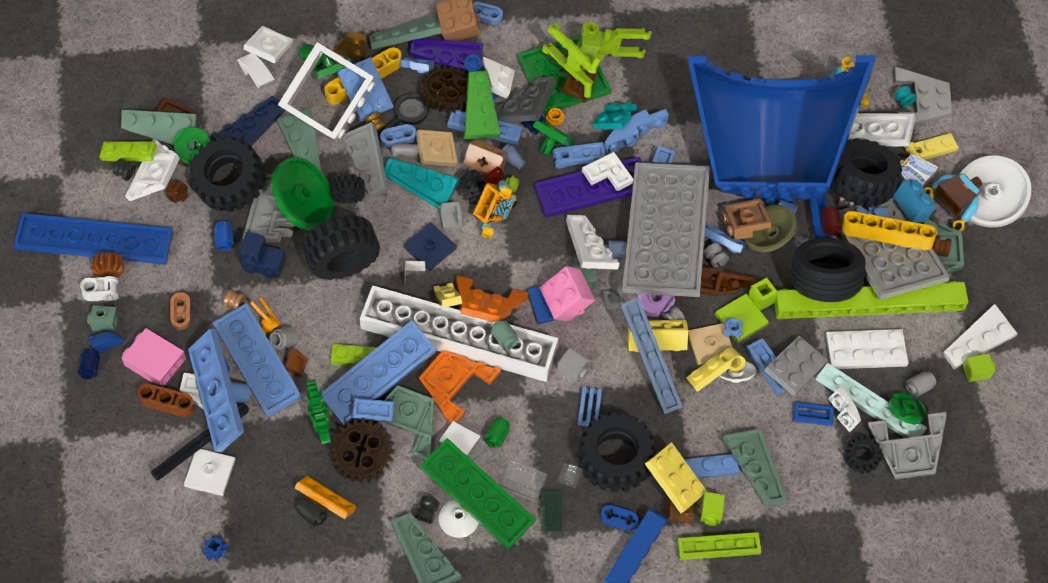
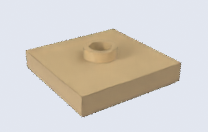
(436, 148)
(708, 342)

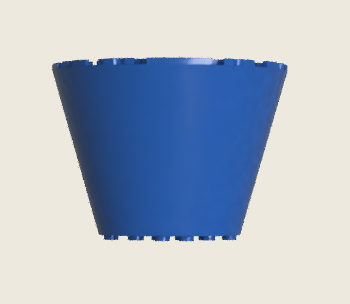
(777, 134)

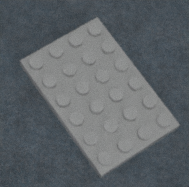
(893, 267)

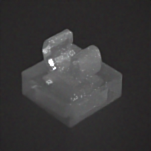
(570, 475)

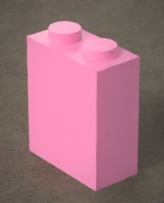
(153, 358)

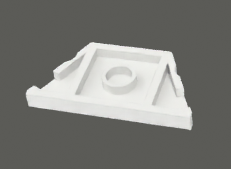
(153, 174)

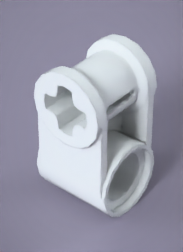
(100, 288)

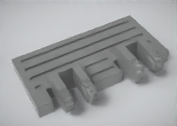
(265, 216)

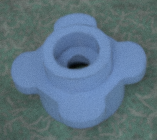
(737, 324)

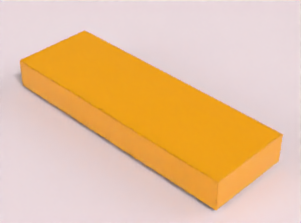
(325, 497)

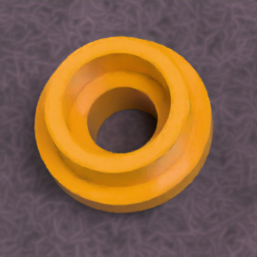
(555, 112)

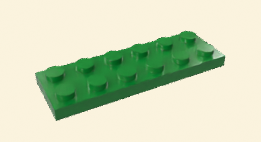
(477, 493)

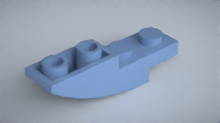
(639, 124)

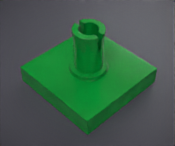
(329, 67)
(553, 136)

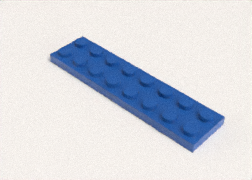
(93, 237)

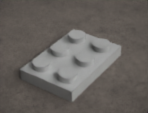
(796, 365)

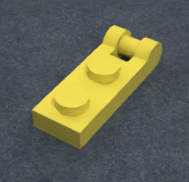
(933, 147)
(447, 295)

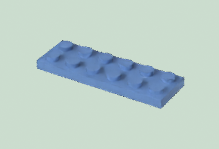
(257, 360)
(379, 370)

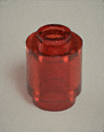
(831, 221)

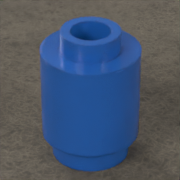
(224, 236)

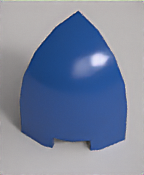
(105, 340)

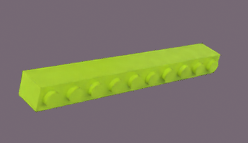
(935, 298)

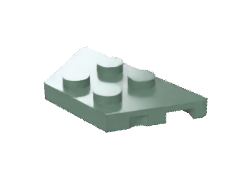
(955, 259)

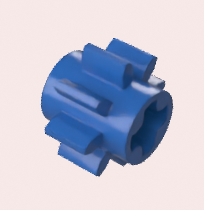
(220, 548)

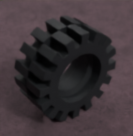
(473, 185)
(348, 188)
(870, 446)

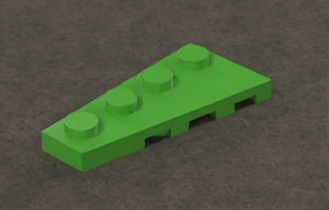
(480, 109)

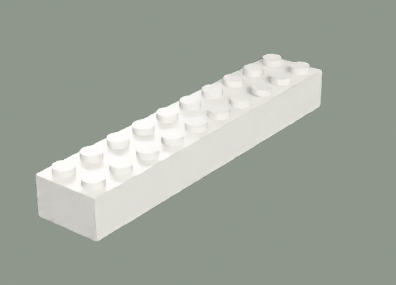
(458, 333)

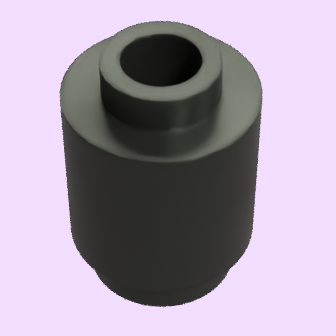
(312, 511)

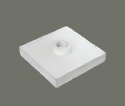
(268, 44)
(209, 472)

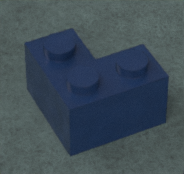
(261, 258)

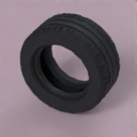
(828, 270)

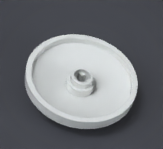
(1003, 191)

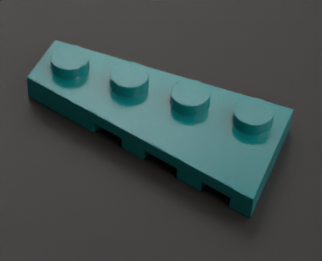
(423, 182)

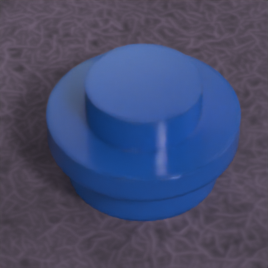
(473, 63)

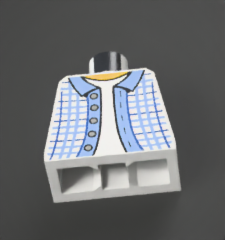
(917, 169)

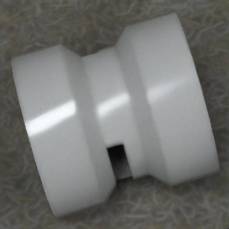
(715, 255)

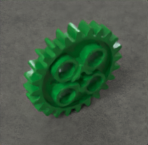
(318, 411)

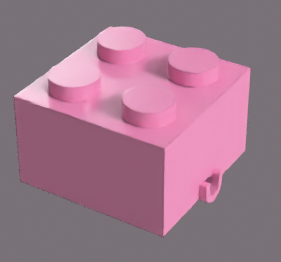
(567, 294)

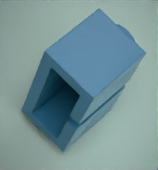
(914, 201)

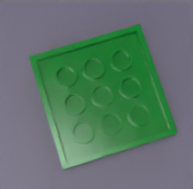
(538, 64)

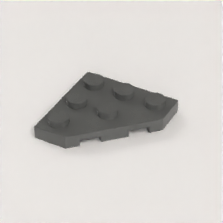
(527, 103)

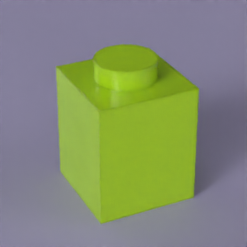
(763, 294)
(979, 367)
(712, 508)

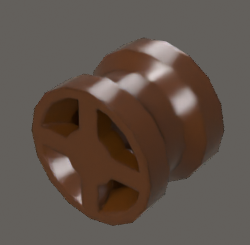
(942, 246)

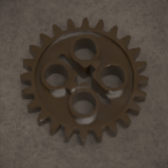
(445, 89)
(379, 455)

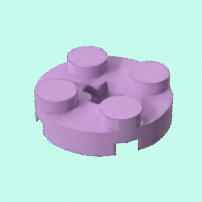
(656, 308)

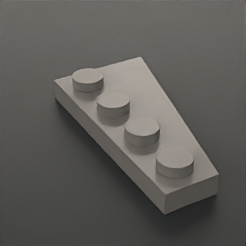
(366, 153)

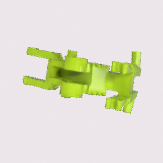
(592, 49)

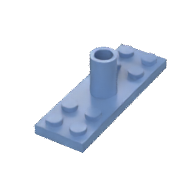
(216, 390)

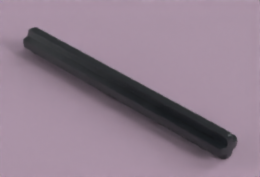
(189, 449)

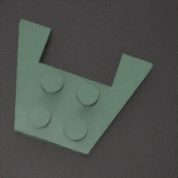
(413, 414)

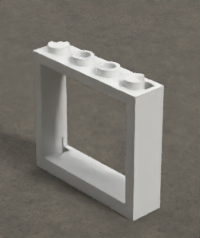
(302, 76)

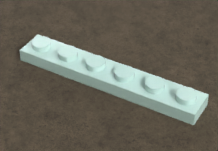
(868, 401)

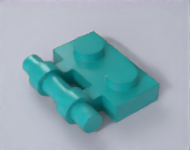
(615, 116)

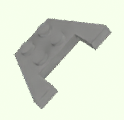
(932, 95)
(911, 455)

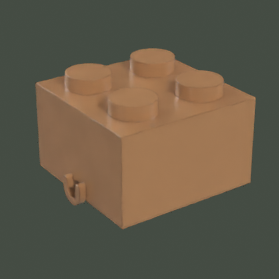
(458, 19)

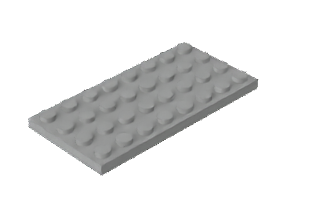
(666, 230)

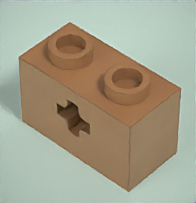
(478, 150)

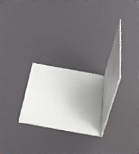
(414, 266)

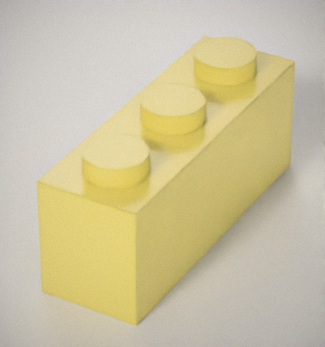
(668, 334)

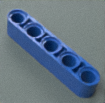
(637, 548)

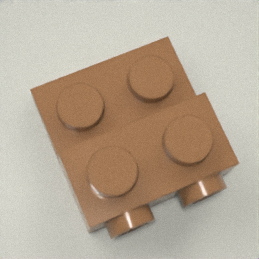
(745, 218)

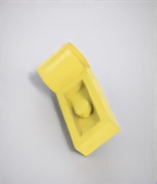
(716, 366)

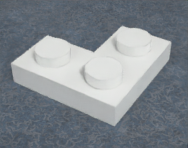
(610, 168)

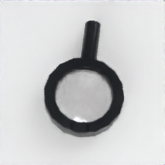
(409, 110)

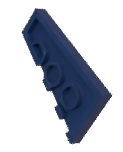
(254, 124)

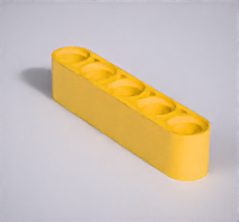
(385, 64)
(889, 230)

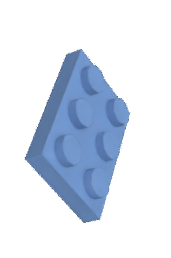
(376, 100)

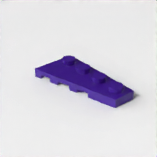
(445, 51)

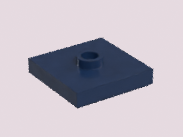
(430, 246)

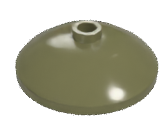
(781, 231)

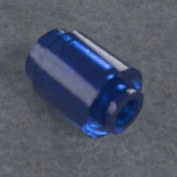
(88, 363)

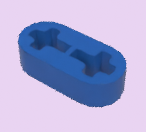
(618, 522)

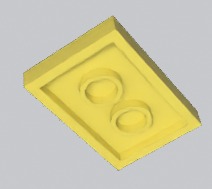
(676, 477)

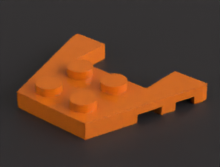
(484, 305)
(448, 375)

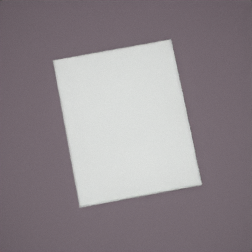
(461, 437)

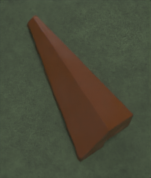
(723, 281)

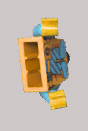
(494, 205)

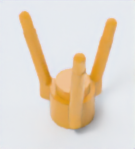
(269, 323)

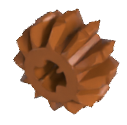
(107, 265)

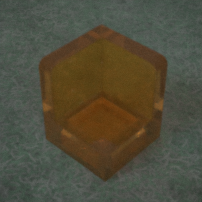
(675, 516)

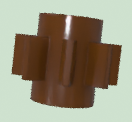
(176, 191)

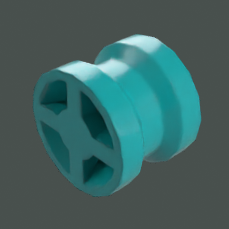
(905, 96)

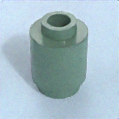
(504, 334)

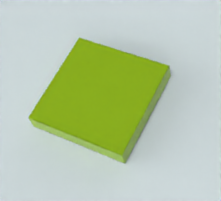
(745, 311)

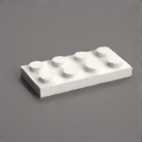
(883, 128)
(866, 349)

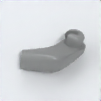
(404, 149)

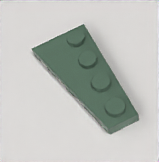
(408, 31)

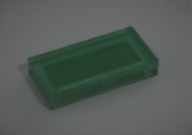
(551, 511)

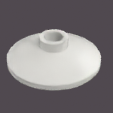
(745, 374)
(453, 526)

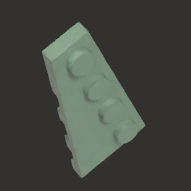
(158, 125)
(300, 137)
(756, 462)
(423, 554)

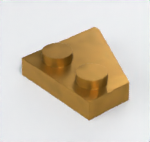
(353, 46)

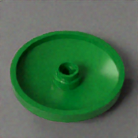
(302, 193)

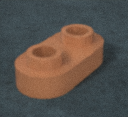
(180, 312)

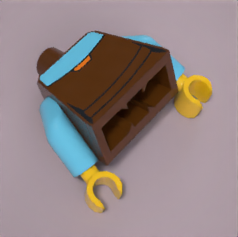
(958, 195)

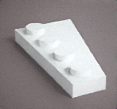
(588, 245)

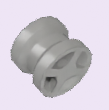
(673, 314)

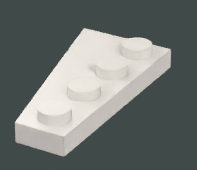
(985, 334)

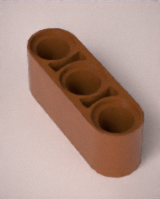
(159, 394)

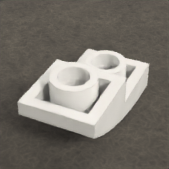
(256, 69)
(848, 412)

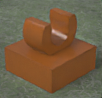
(295, 362)

